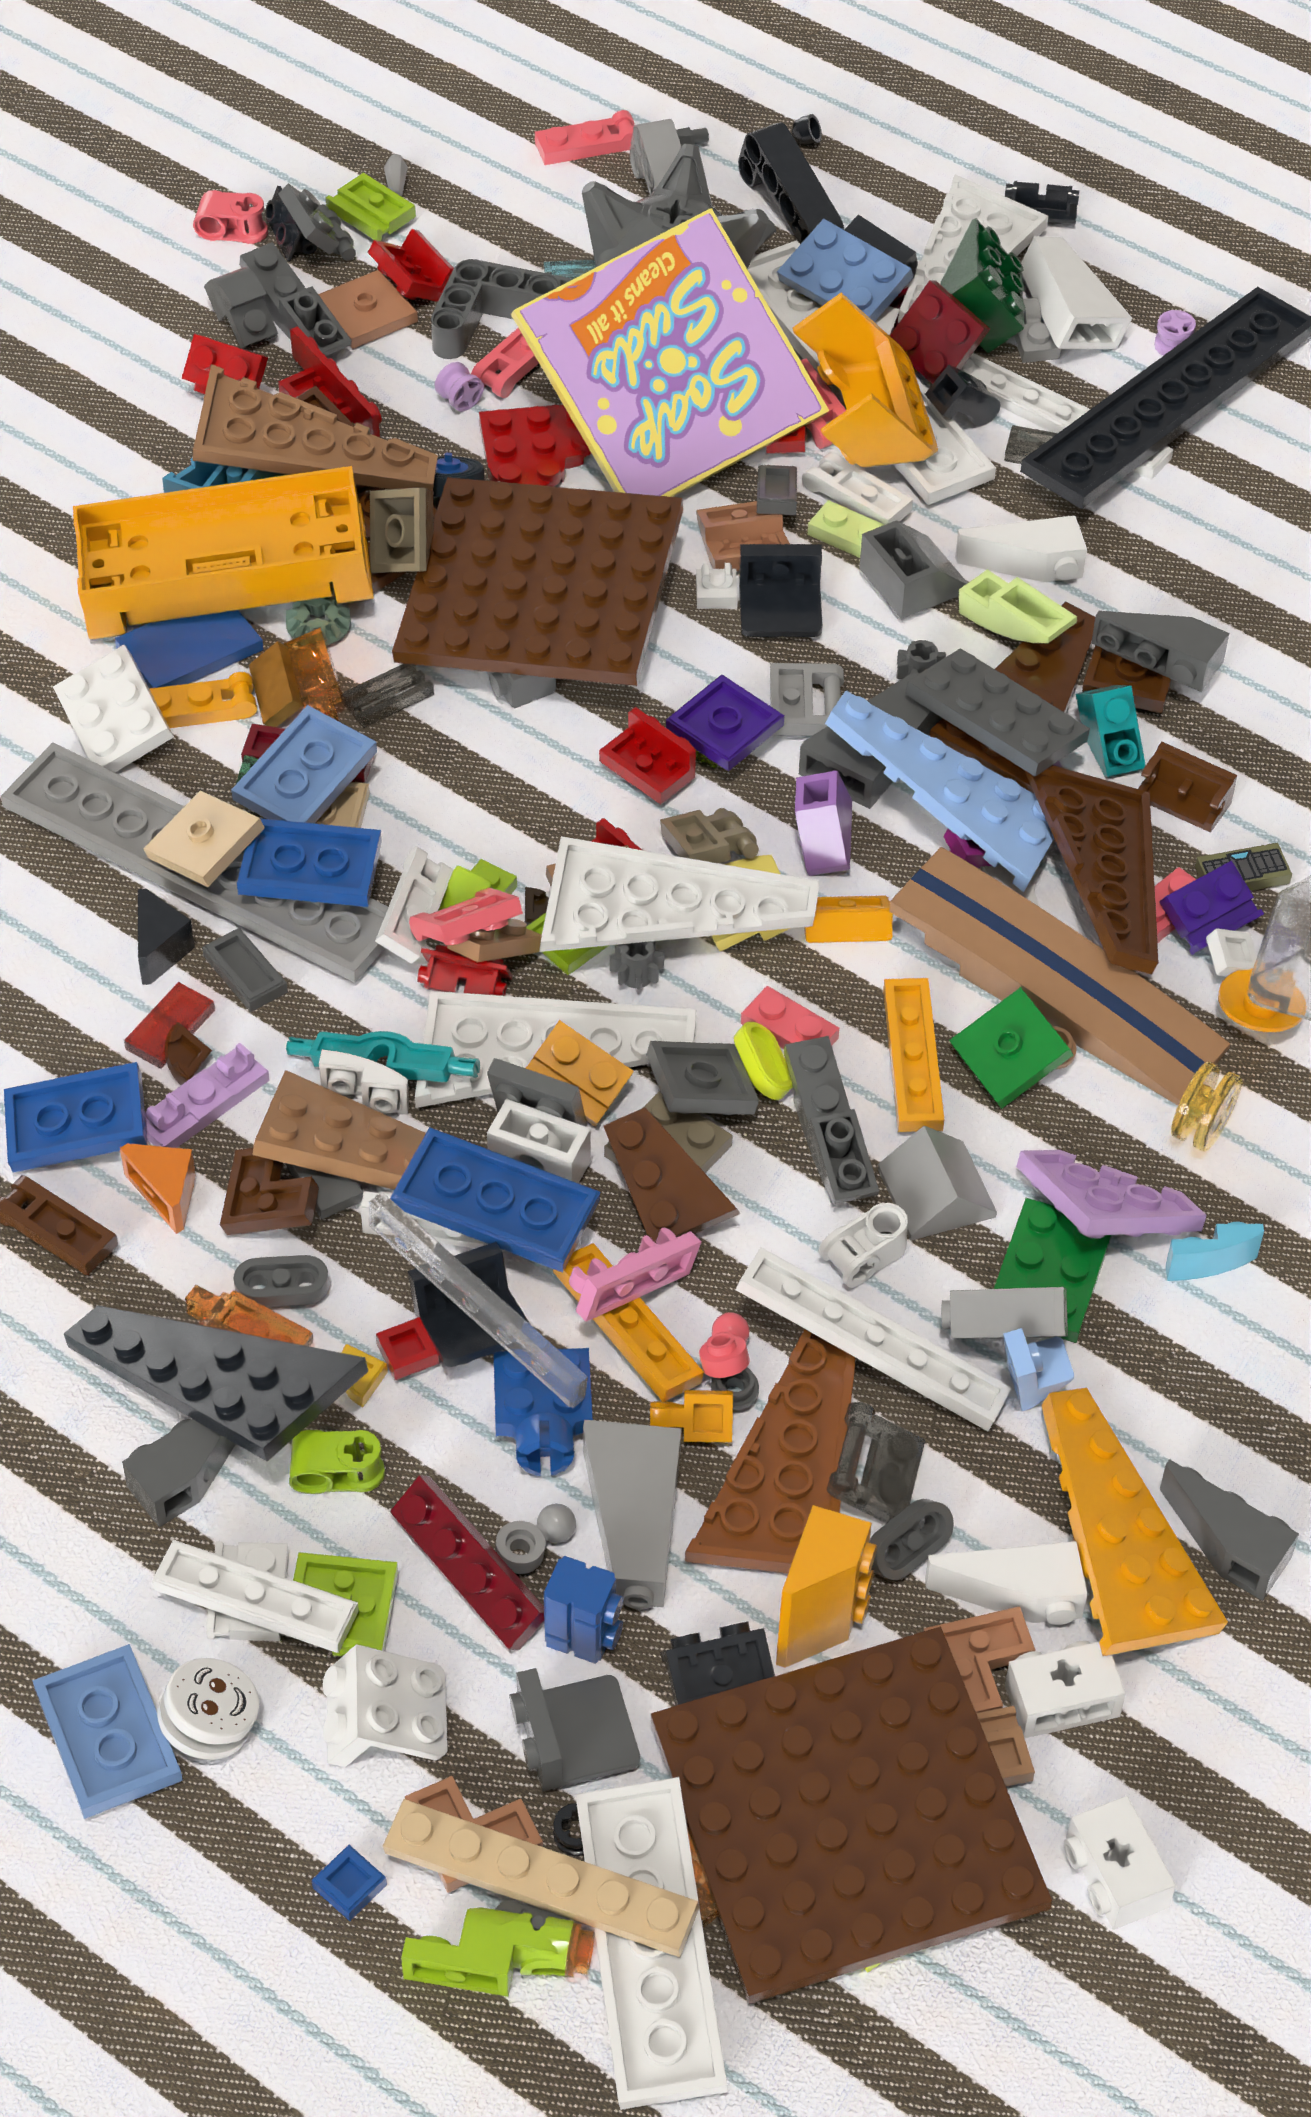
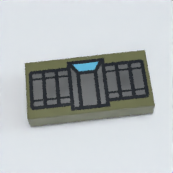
(1258, 865)

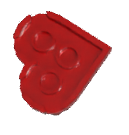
(531, 444)

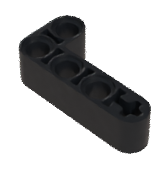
(776, 159)

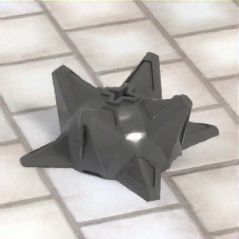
(682, 194)

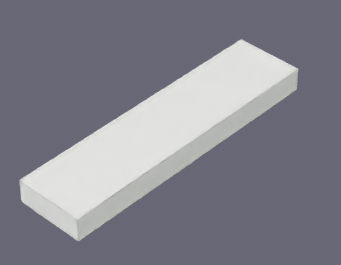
(255, 1596)

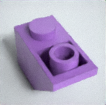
(824, 822)

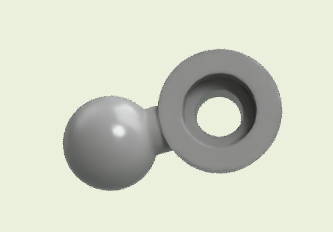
(554, 1524)

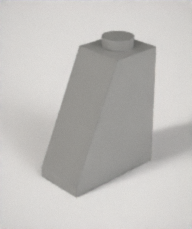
(998, 1311)

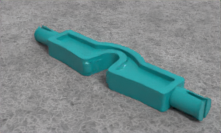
(405, 1057)

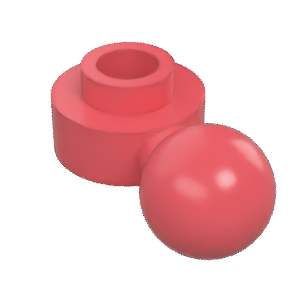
(726, 1349)

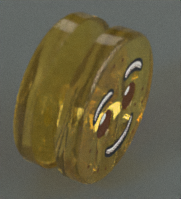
(1206, 1107)

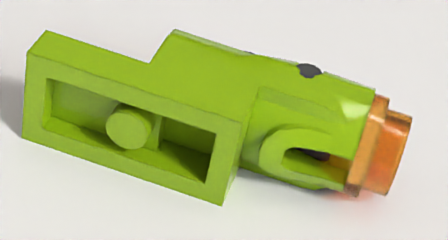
(497, 1943)

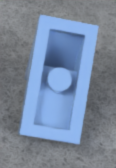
(1036, 1367)

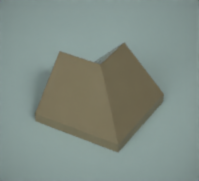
(400, 529)

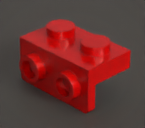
(414, 266)
(234, 360)
(650, 757)

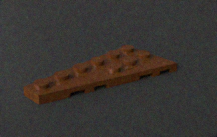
(1109, 853)

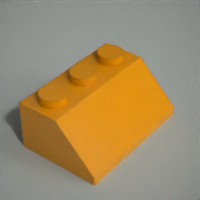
(825, 1585)

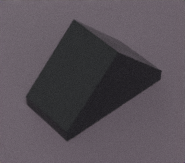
(162, 936)

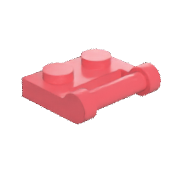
(452, 925)

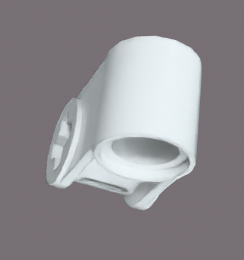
(861, 1249)

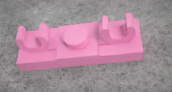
(634, 1274)

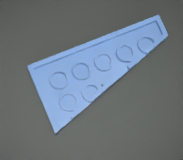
(951, 787)

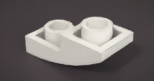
(377, 1084)

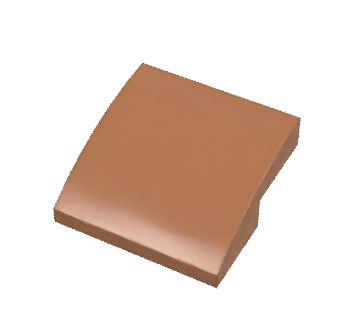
(736, 524)

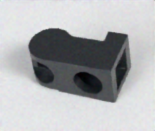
(963, 393)

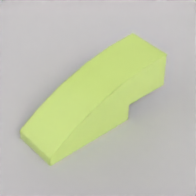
(1013, 609)

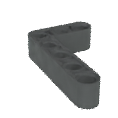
(481, 289)

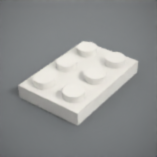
(113, 711)

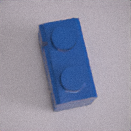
(582, 1610)

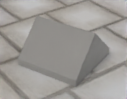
(935, 1184)

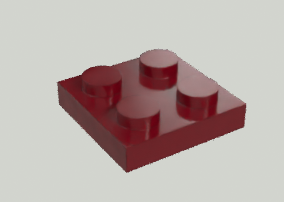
(938, 332)

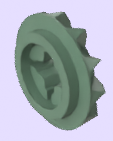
(334, 626)

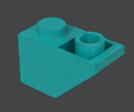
(1113, 728)

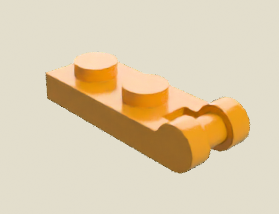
(203, 701)

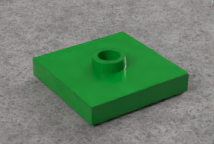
(1011, 1047)

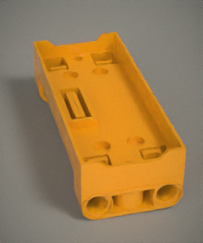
(221, 550)

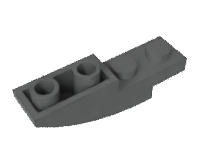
(292, 302)
(829, 1122)

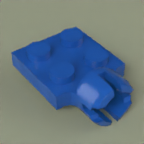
(536, 1415)

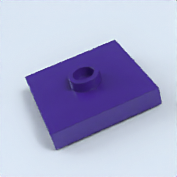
(725, 722)

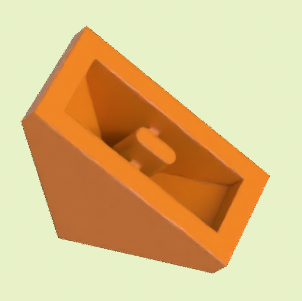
(163, 1178)

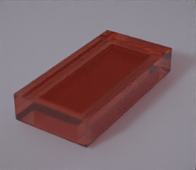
(178, 1005)

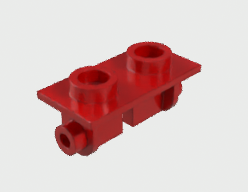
(448, 967)

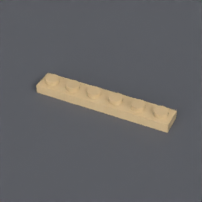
(541, 1877)

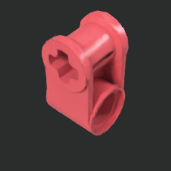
(229, 215)

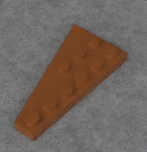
(781, 1465)

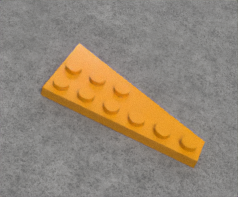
(1127, 1550)

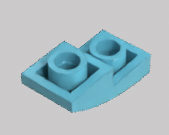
(1229, 1249)

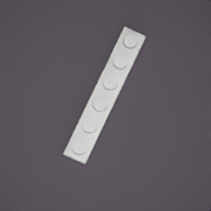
(874, 1338)

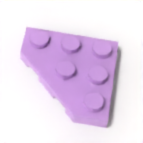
(1108, 1199)

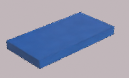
(495, 1199)

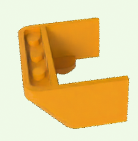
(878, 383)

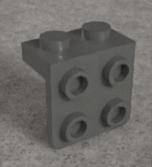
(574, 1729)

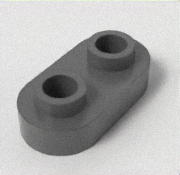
(282, 1279)
(907, 1542)

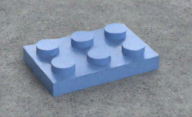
(839, 262)
(304, 769)
(107, 1731)

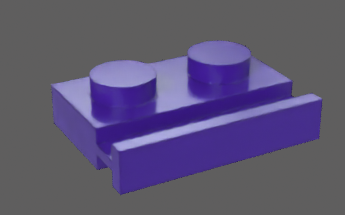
(1210, 903)

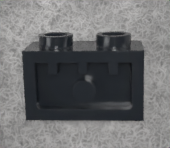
(718, 1664)

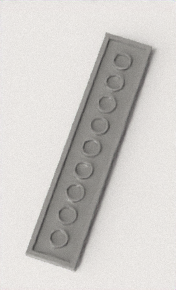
(122, 817)

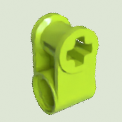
(332, 1464)

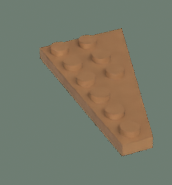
(334, 1134)

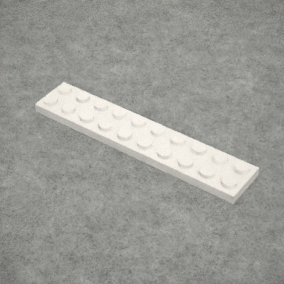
(959, 460)

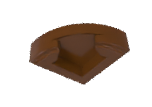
(184, 1053)

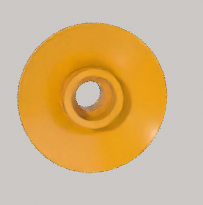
(1239, 1008)

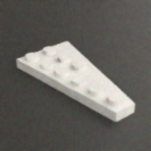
(966, 201)
(638, 896)
(518, 1026)

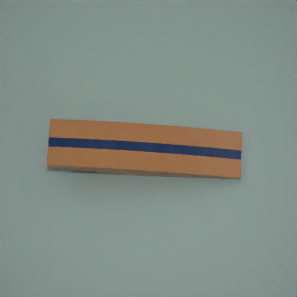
(1015, 944)

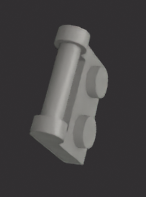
(793, 694)

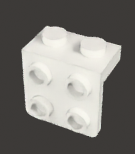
(384, 1704)

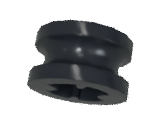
(562, 1839)

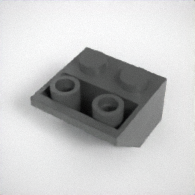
(908, 568)

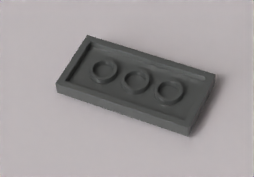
(997, 711)

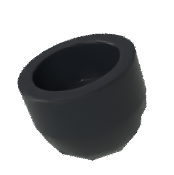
(807, 130)

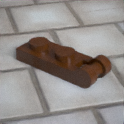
(56, 1225)

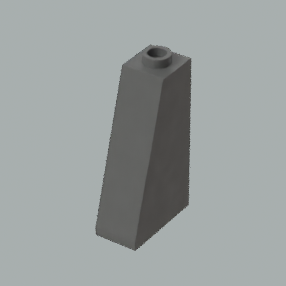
(861, 773)

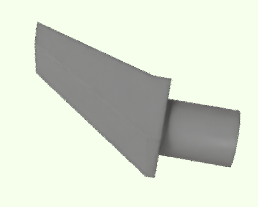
(395, 173)

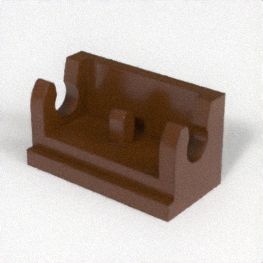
(1188, 786)

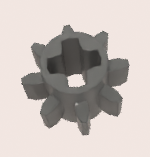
(917, 658)
(637, 963)

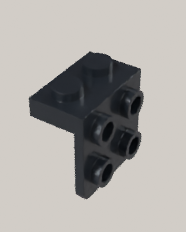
(780, 590)
(452, 1331)

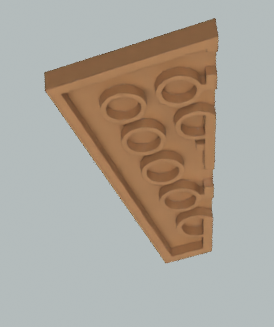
(294, 437)

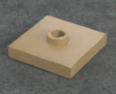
(204, 838)

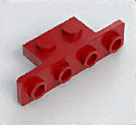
(325, 375)

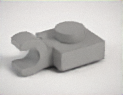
(1035, 340)

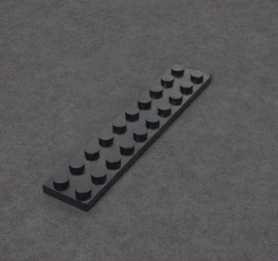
(1167, 398)

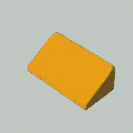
(851, 919)

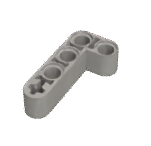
(653, 151)

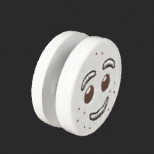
(208, 1708)

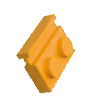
(580, 1062)

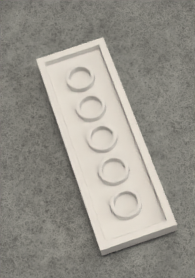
(654, 2002)

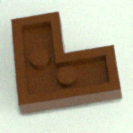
(263, 1202)

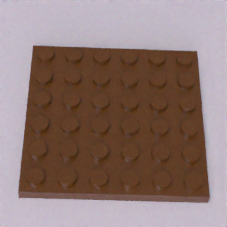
(540, 581)
(848, 1814)

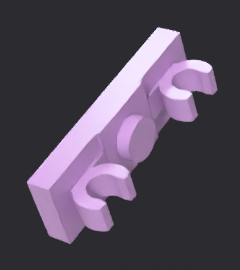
(204, 1098)

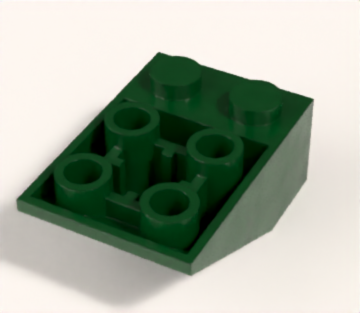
(988, 283)

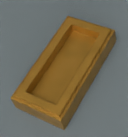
(275, 685)

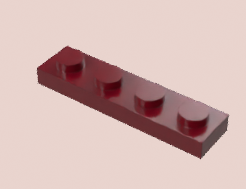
(469, 1562)

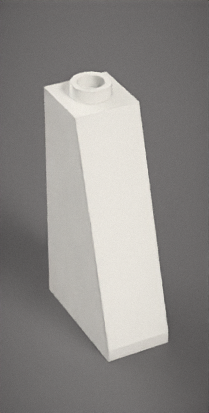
(1072, 298)

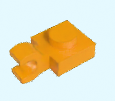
(704, 1415)

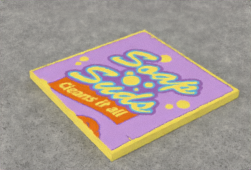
(670, 361)

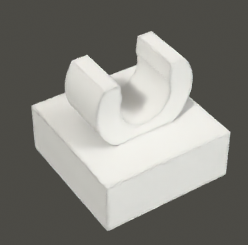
(716, 587)

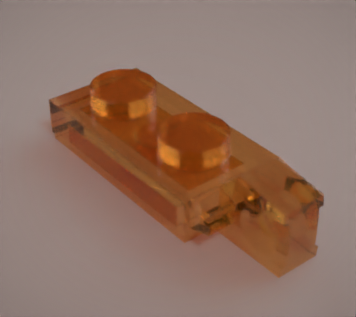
(315, 672)
(243, 1315)

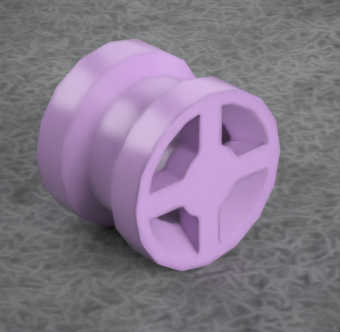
(1173, 329)
(459, 386)

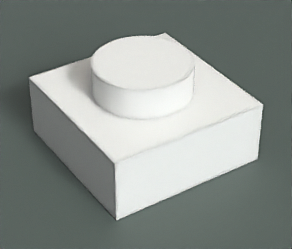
(1231, 951)

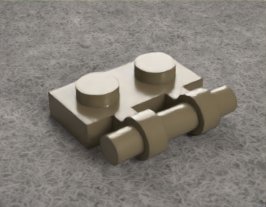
(710, 836)

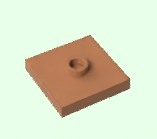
(369, 308)

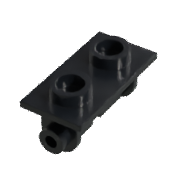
(1058, 203)
(285, 228)

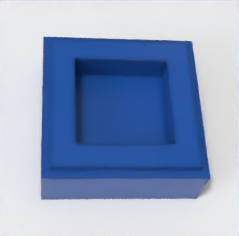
(349, 1882)

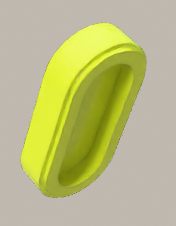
(763, 1060)

